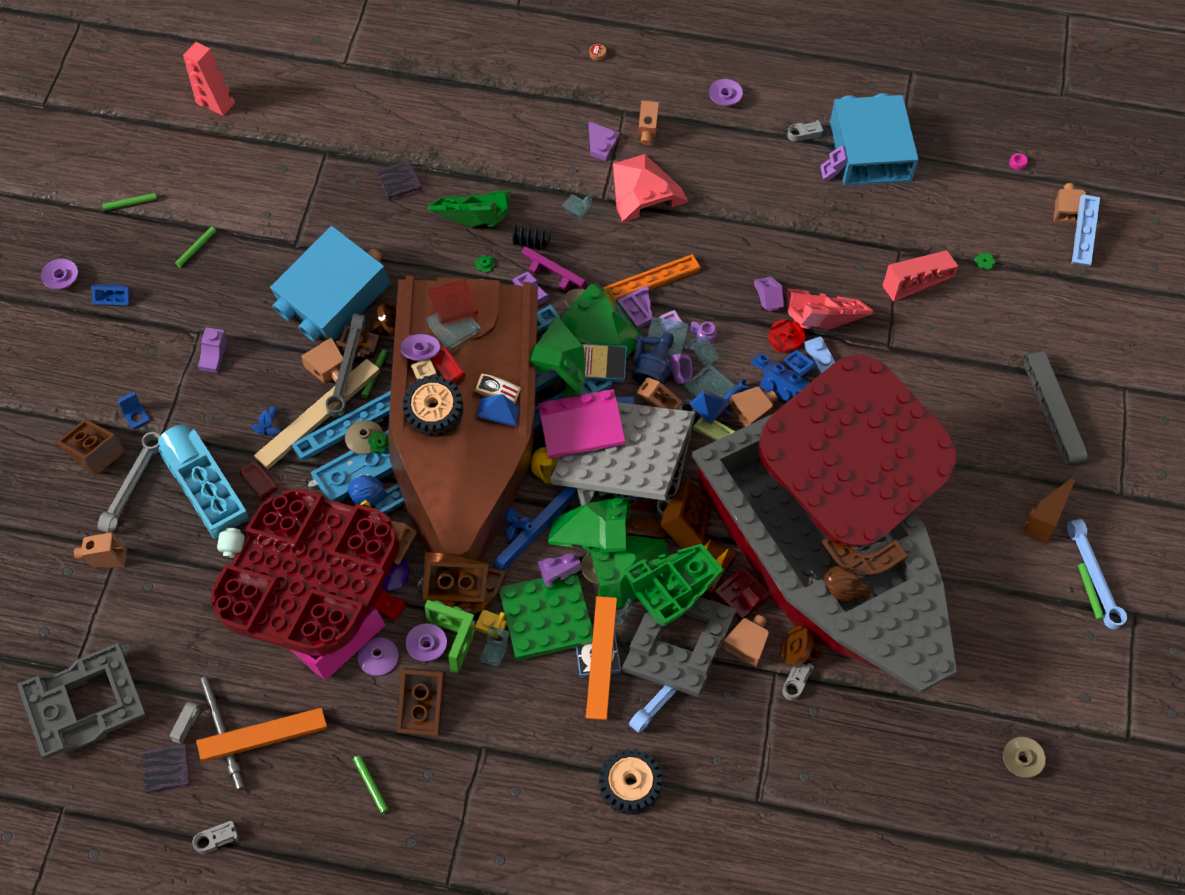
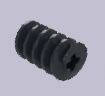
(531, 237)

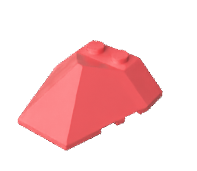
(643, 184)
(822, 310)

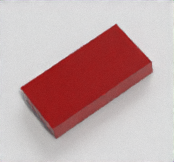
(447, 365)

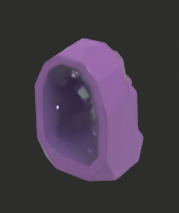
(681, 368)

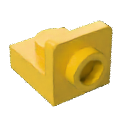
(490, 619)

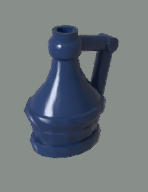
(653, 363)

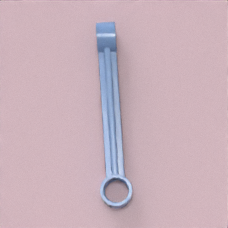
(1078, 532)
(644, 716)

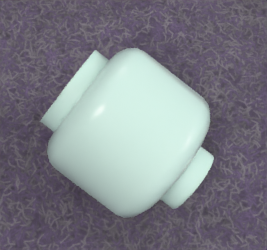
(230, 542)

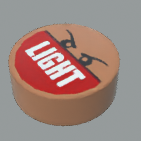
(597, 52)

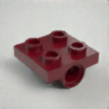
(742, 593)

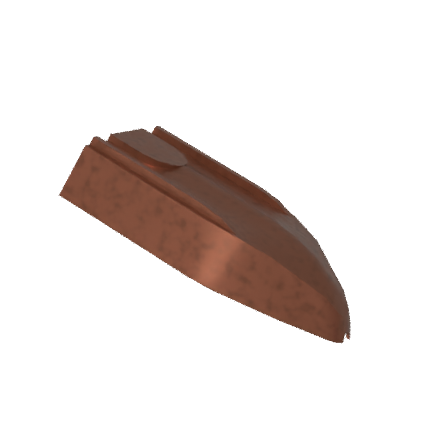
(470, 476)

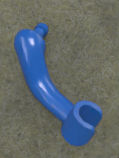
(740, 388)

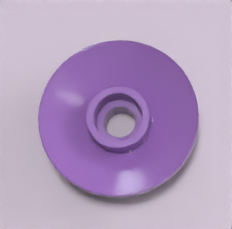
(725, 92)
(59, 268)
(420, 347)
(422, 635)
(380, 664)

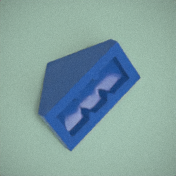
(110, 294)
(799, 363)
(709, 406)
(498, 409)

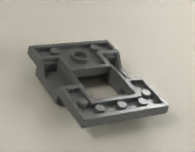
(674, 665)
(52, 711)

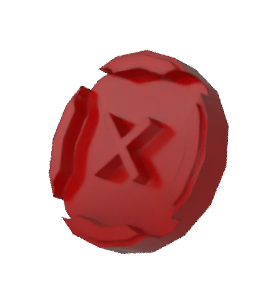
(786, 336)

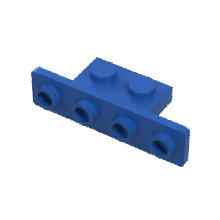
(778, 378)

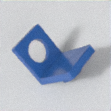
(130, 406)

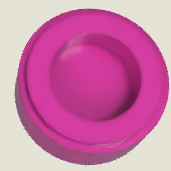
(1018, 161)

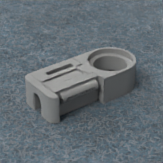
(806, 131)
(797, 678)
(185, 722)
(217, 836)

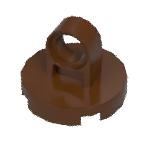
(386, 320)
(799, 646)

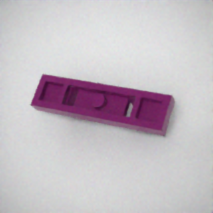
(539, 262)

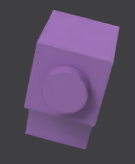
(770, 293)
(212, 349)

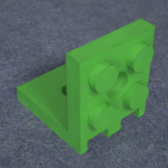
(454, 620)

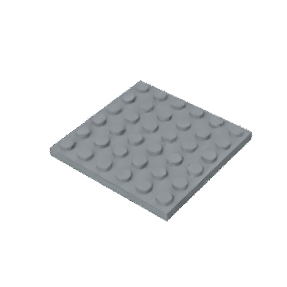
(639, 466)

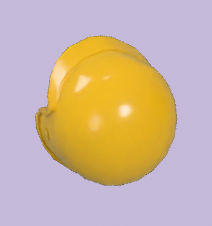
(542, 465)

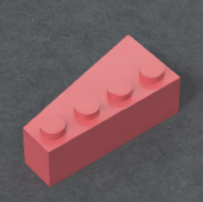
(207, 80)
(918, 274)

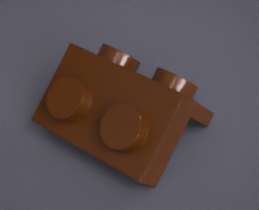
(367, 344)

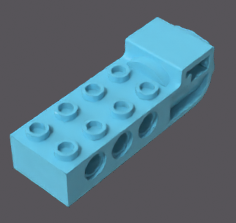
(201, 479)

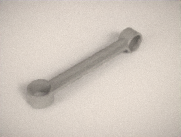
(109, 520)

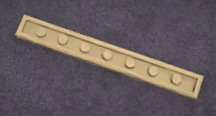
(314, 416)

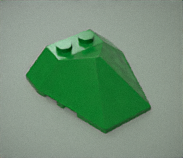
(474, 209)
(600, 320)
(564, 353)
(594, 525)
(610, 566)
(673, 581)

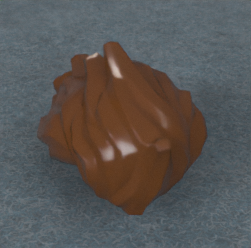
(845, 584)

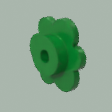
(984, 260)
(484, 263)
(374, 445)

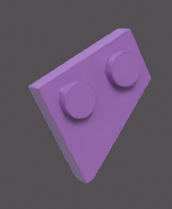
(601, 141)
(637, 307)
(559, 567)

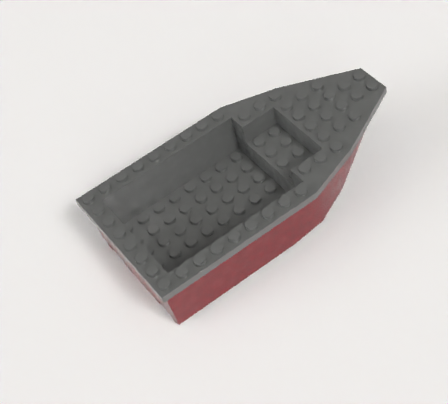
(895, 630)

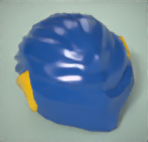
(366, 490)

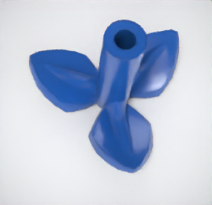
(266, 419)
(523, 523)

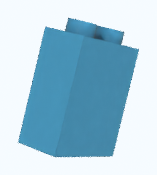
(875, 139)
(329, 286)

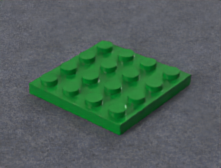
(546, 618)

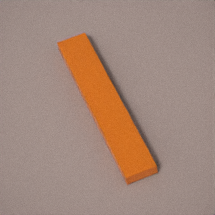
(655, 277)
(601, 658)
(261, 734)

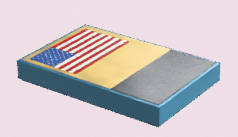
(605, 362)

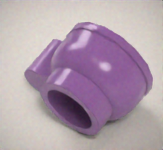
(706, 329)

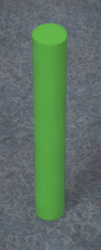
(130, 201)
(195, 247)
(379, 362)
(1091, 591)
(371, 784)

